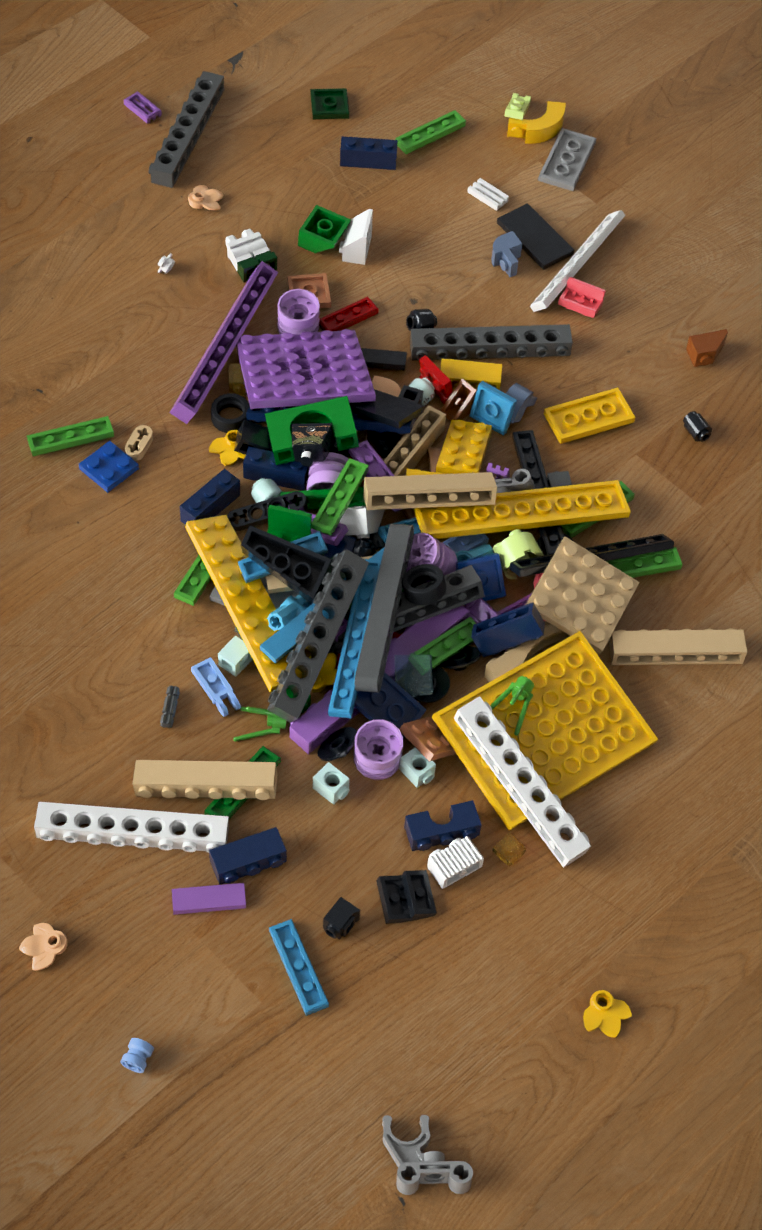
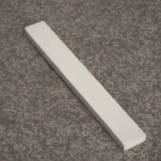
(577, 261)

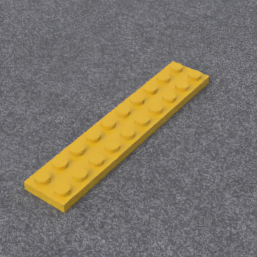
(527, 510)
(246, 602)

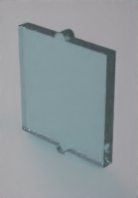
(414, 673)

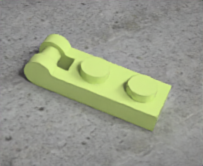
(517, 106)

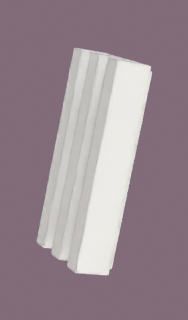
(490, 192)

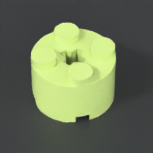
(514, 548)

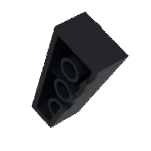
(288, 562)

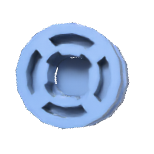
(137, 1055)

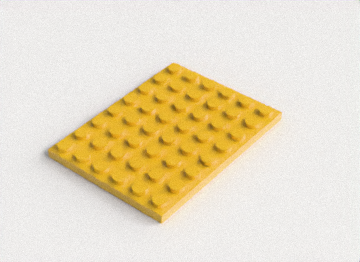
(571, 730)

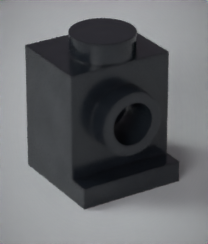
(382, 443)

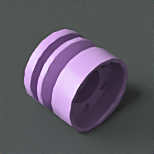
(298, 312)
(325, 473)
(431, 551)
(378, 738)

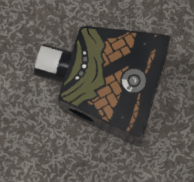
(312, 442)

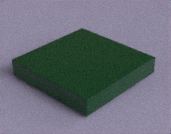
(329, 103)

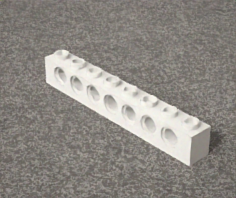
(522, 793)
(122, 819)

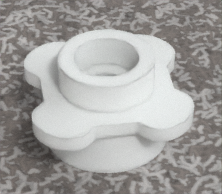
(166, 263)

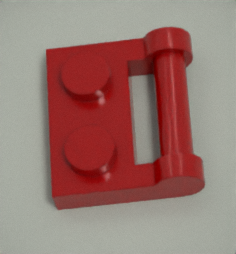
(440, 381)

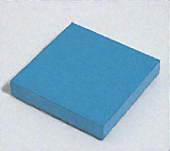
(493, 407)

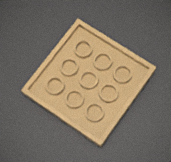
(582, 594)

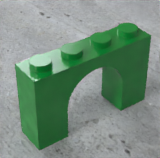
(329, 411)

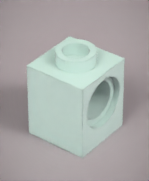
(234, 656)
(416, 759)
(328, 775)

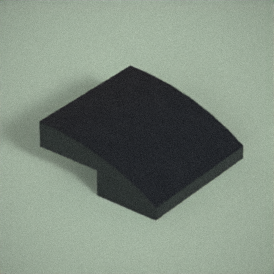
(406, 896)

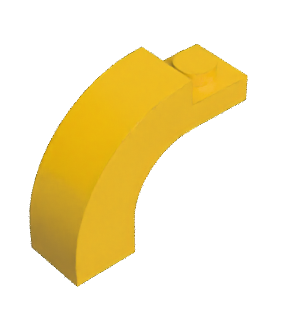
(539, 129)

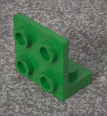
(288, 523)

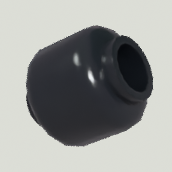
(421, 319)

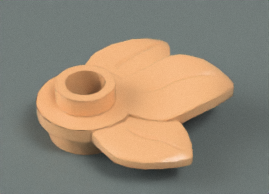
(205, 198)
(41, 945)

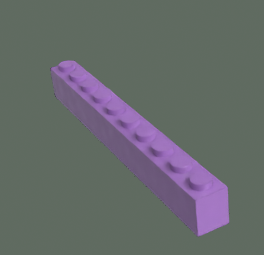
(223, 343)
(317, 725)

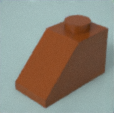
(706, 347)

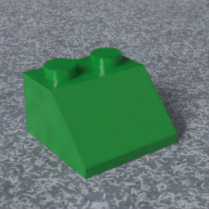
(322, 230)

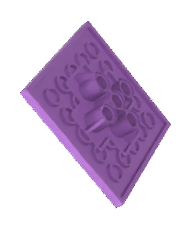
(303, 368)

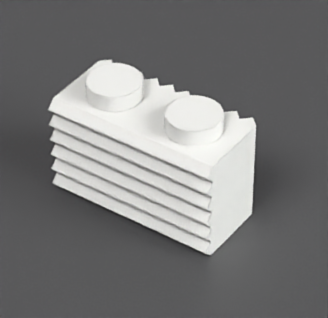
(454, 861)

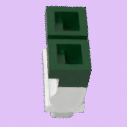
(249, 252)

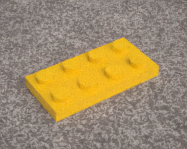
(589, 415)
(464, 447)

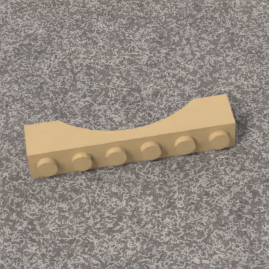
(516, 656)

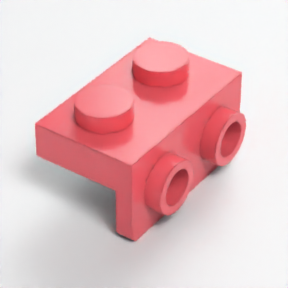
(582, 297)

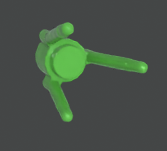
(520, 690)
(272, 720)

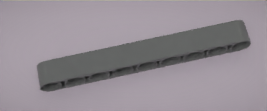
(384, 608)

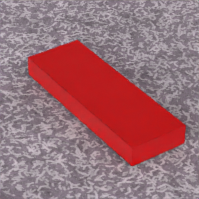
(349, 315)

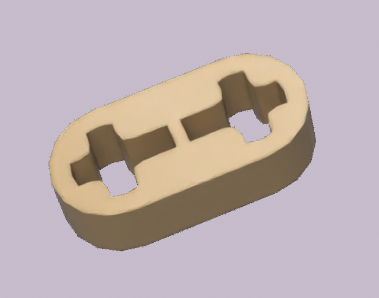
(143, 444)

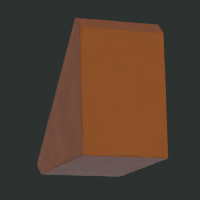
(460, 401)

